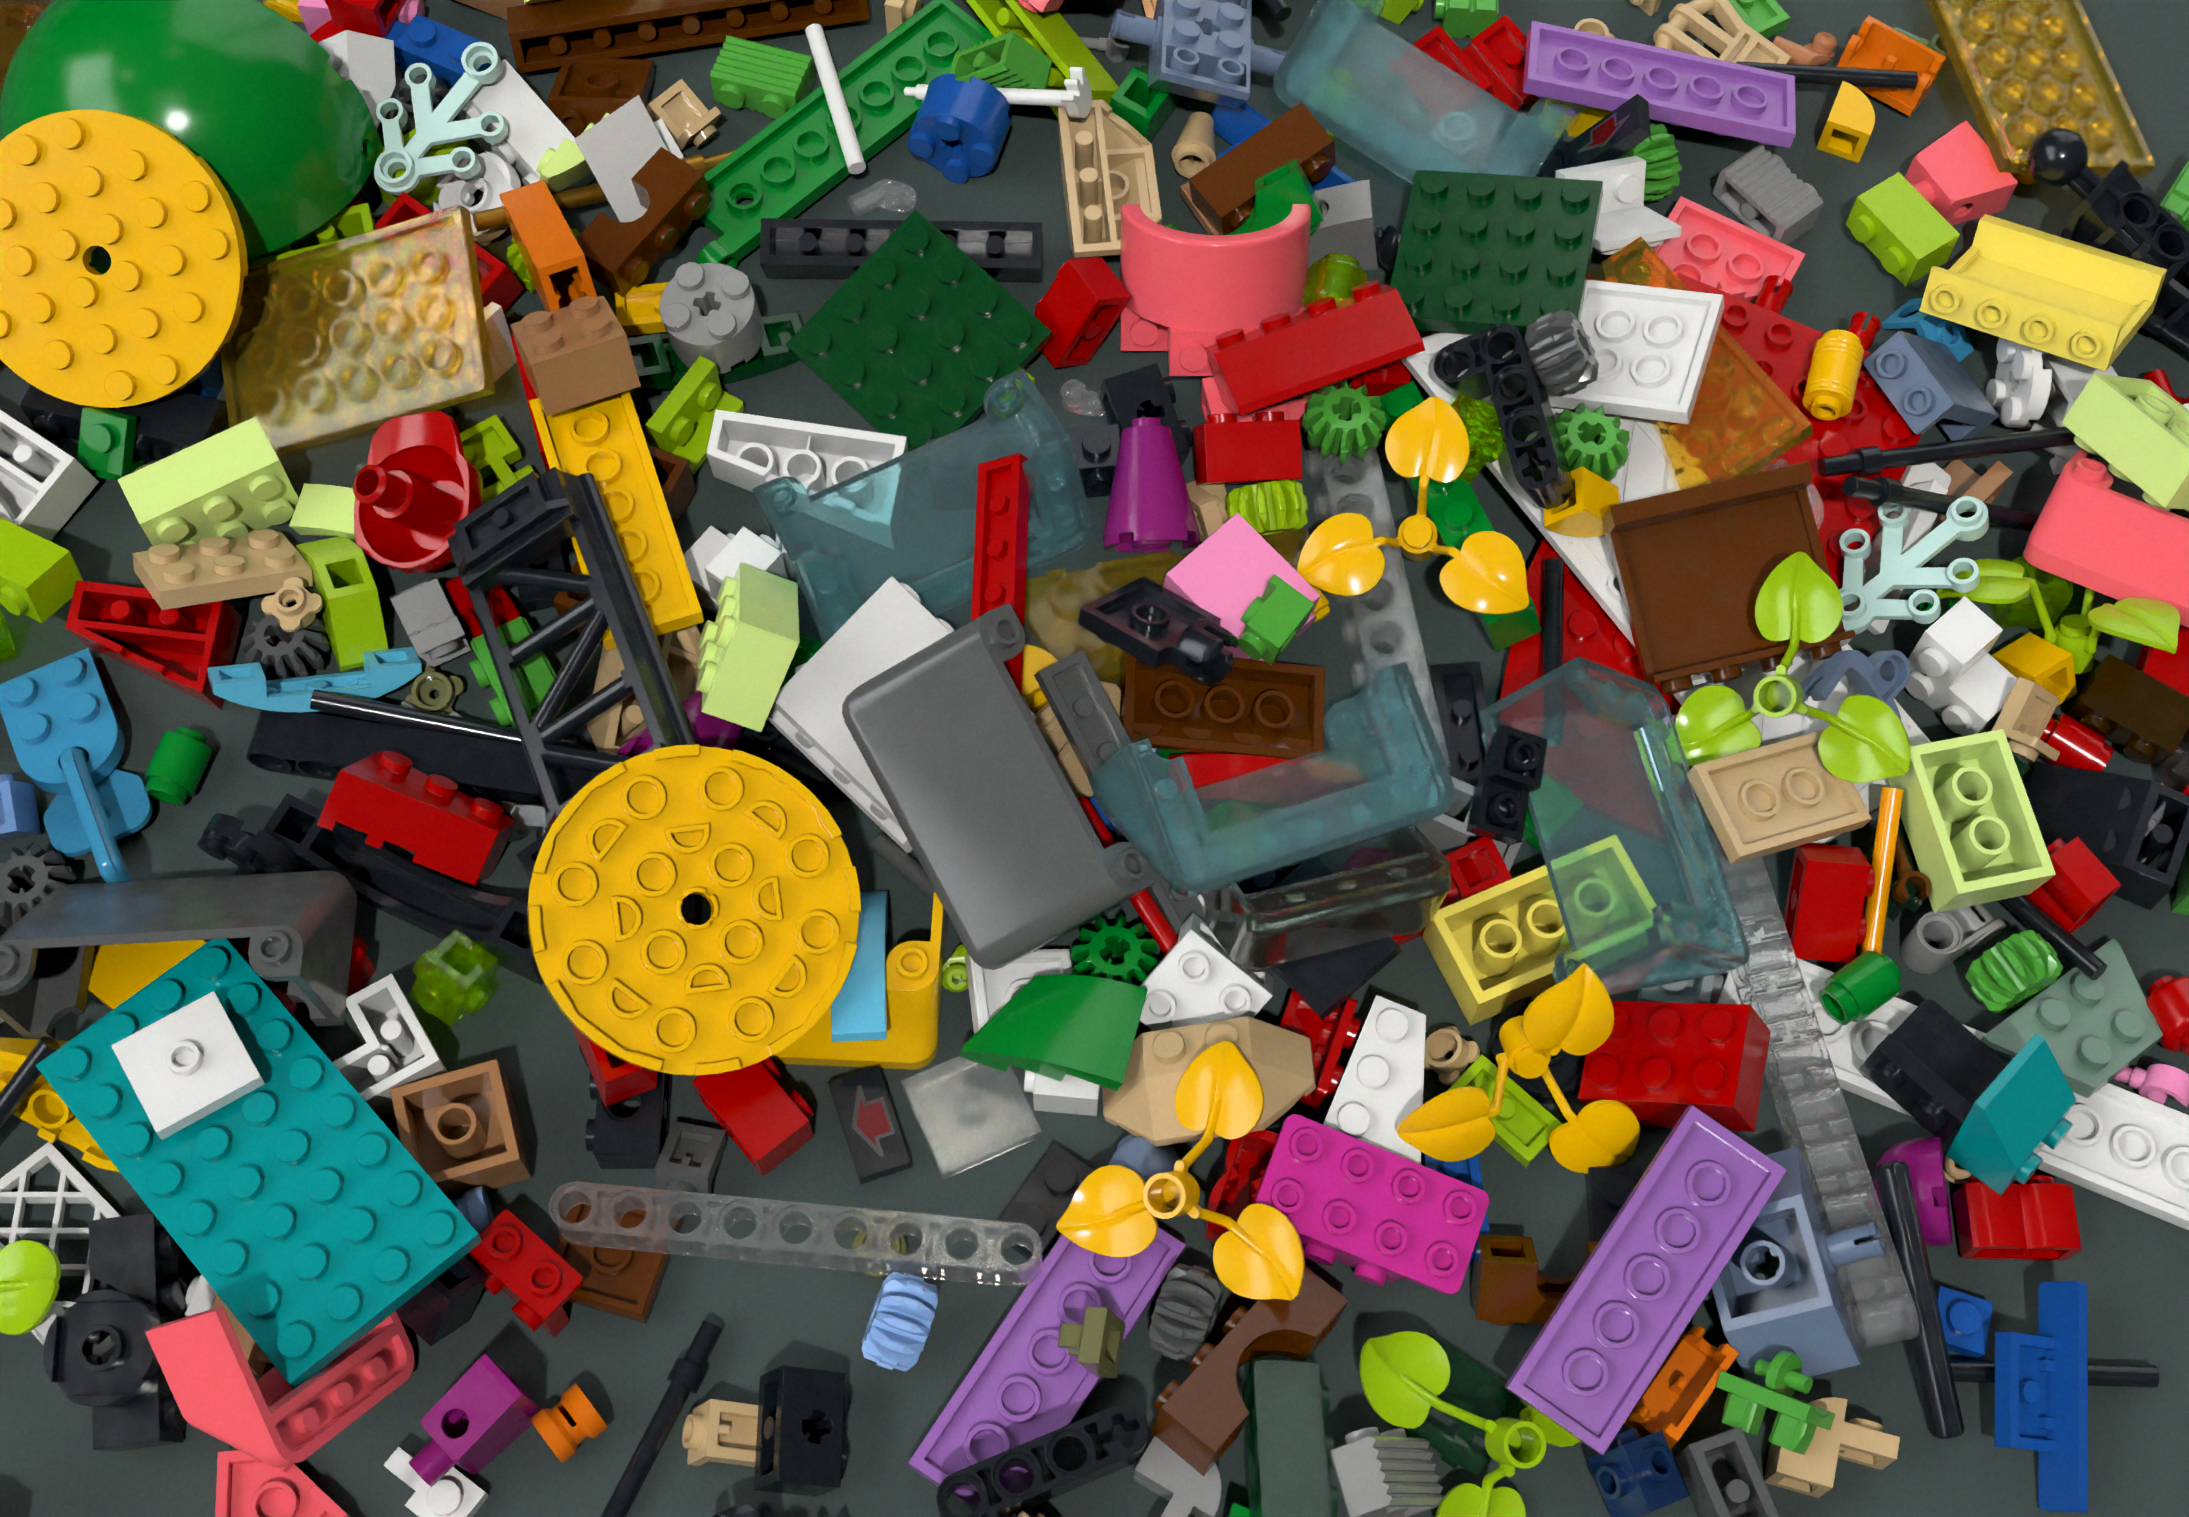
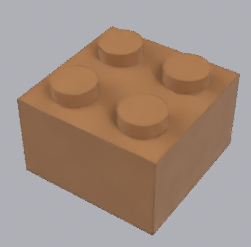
(575, 354)
(463, 1128)

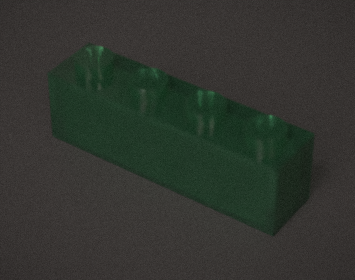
(1287, 1440)

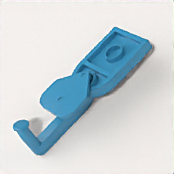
(57, 723)

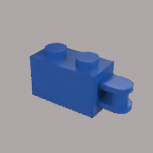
(433, 45)

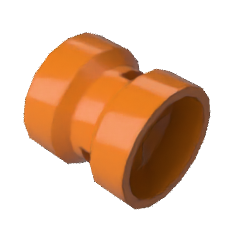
(558, 1432)

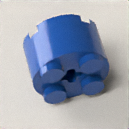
(960, 127)

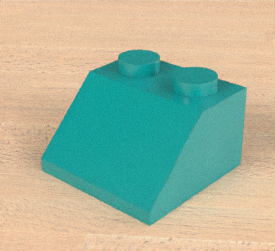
(2015, 1119)

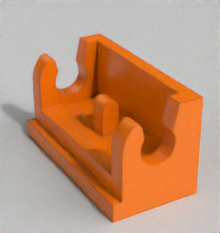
(1888, 49)
(1681, 1386)

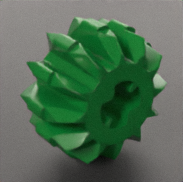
(1117, 941)

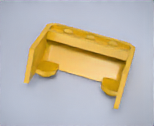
(913, 1012)

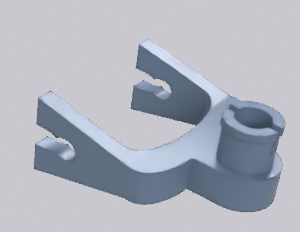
(1878, 676)

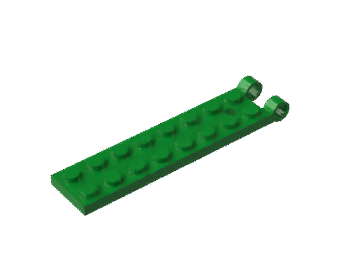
(800, 151)

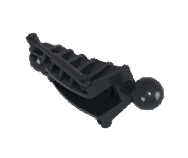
(2121, 220)

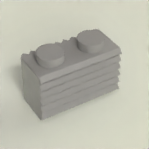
(1768, 196)
(1386, 1474)

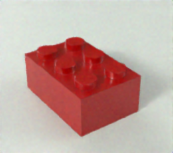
(1681, 1057)

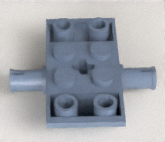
(1200, 48)
(1803, 1302)

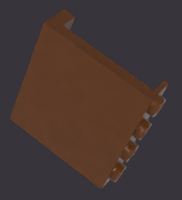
(1696, 568)

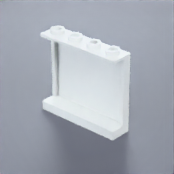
(810, 704)

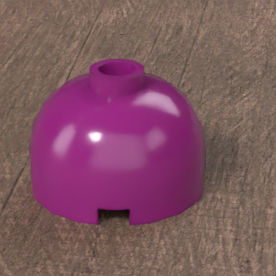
(1928, 1180)

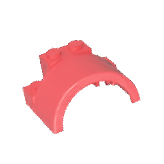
(1203, 285)

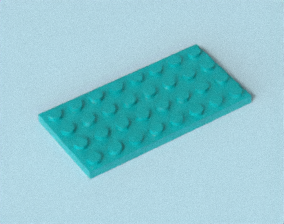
(283, 1197)

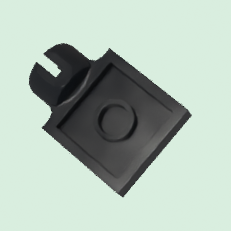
(1162, 630)

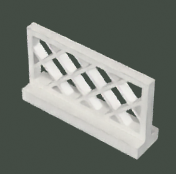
(86, 1194)

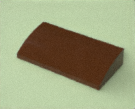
(1249, 713)

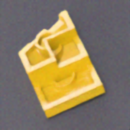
(127, 968)

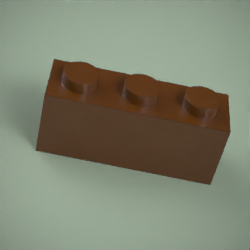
(1227, 186)

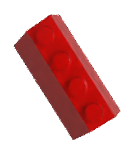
(1312, 347)

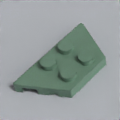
(2087, 1023)

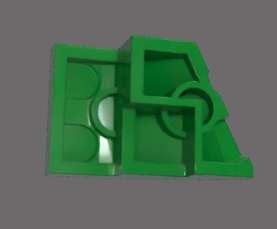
(1063, 1028)

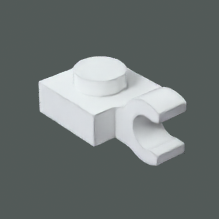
(450, 1497)

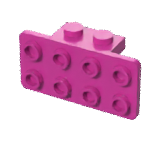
(1372, 1207)

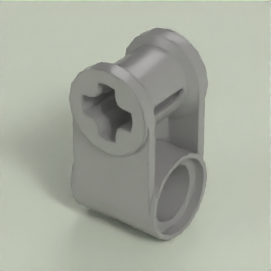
(1953, 932)

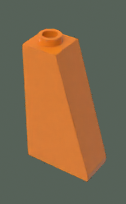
(547, 246)

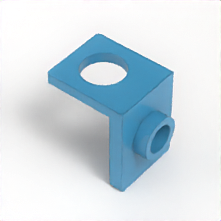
(1931, 328)

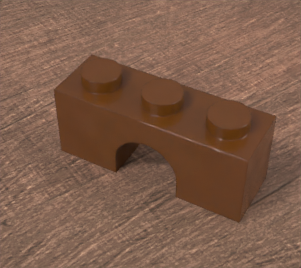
(625, 251)
(1508, 1283)

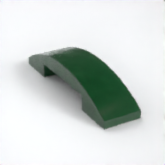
(662, 368)

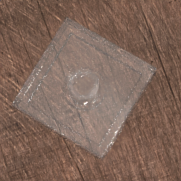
(969, 1113)

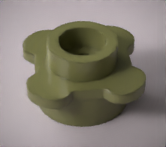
(431, 680)

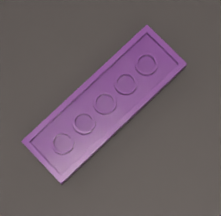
(1676, 84)
(1645, 1279)
(1022, 1377)

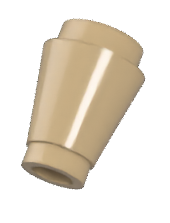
(1195, 145)

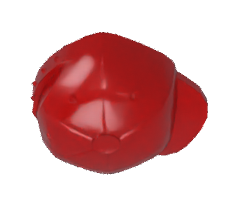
(414, 492)

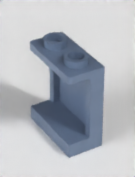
(1929, 386)

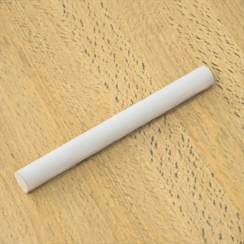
(835, 99)

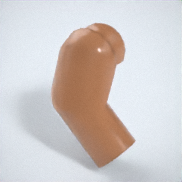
(1813, 54)

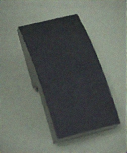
(1503, 787)

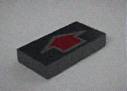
(1612, 134)
(869, 1124)

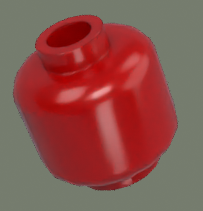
(2170, 1006)

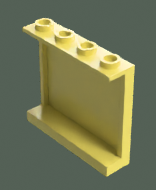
(2045, 292)

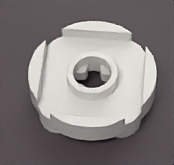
(493, 178)
(2019, 385)

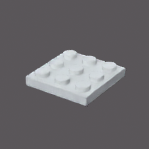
(1648, 349)

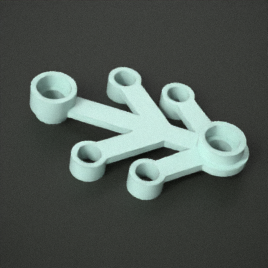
(437, 125)
(1906, 569)

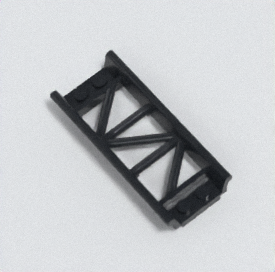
(494, 549)

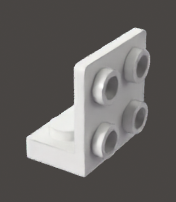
(1622, 205)
(1201, 983)

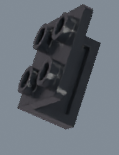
(1933, 1068)

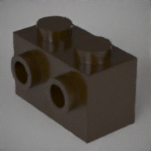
(2133, 711)

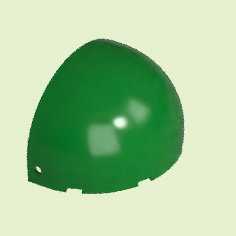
(222, 79)

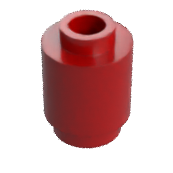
(2077, 744)

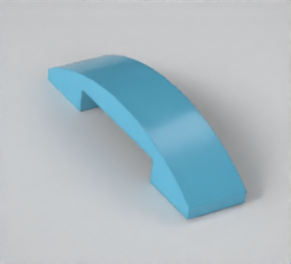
(247, 684)
(861, 1004)

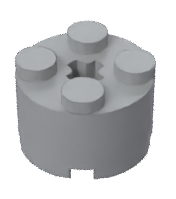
(712, 315)

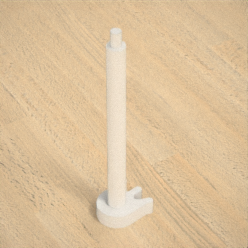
(1075, 99)

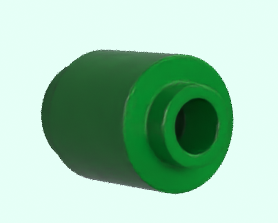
(177, 766)
(1860, 987)

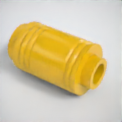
(1833, 375)

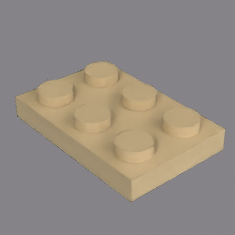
(219, 568)
(1775, 798)

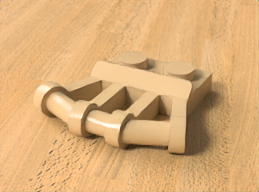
(1734, 44)

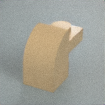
(1814, 1472)

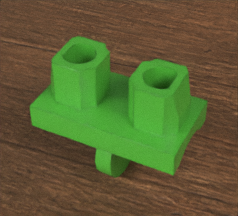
(1795, 1419)

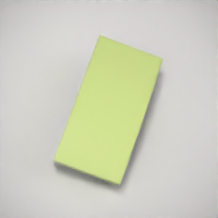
(563, 166)
(325, 511)

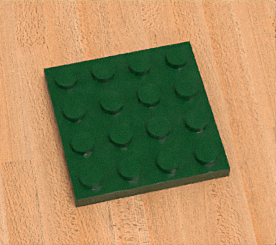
(1494, 249)
(918, 336)

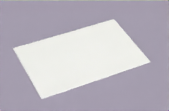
(617, 151)

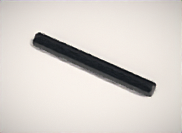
(1930, 1345)

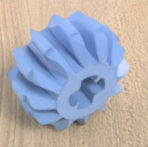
(900, 1321)

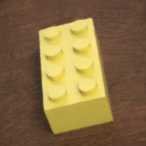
(1499, 944)

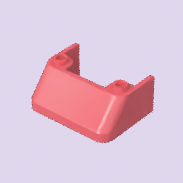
(2110, 539)
(266, 1414)

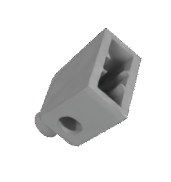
(1346, 224)

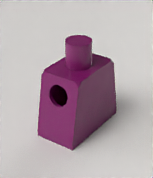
(488, 1405)

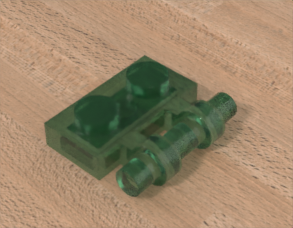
(1476, 1392)

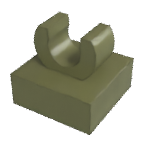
(1096, 1341)

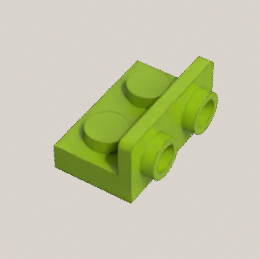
(687, 414)

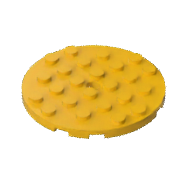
(171, 246)
(613, 924)

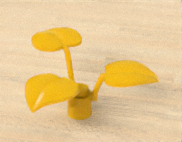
(1481, 578)
(1568, 1017)
(1117, 1209)

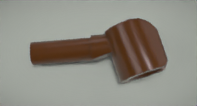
(1907, 875)

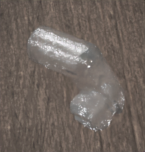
(884, 194)
(1080, 401)

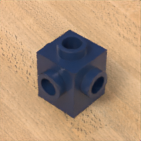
(1637, 1474)

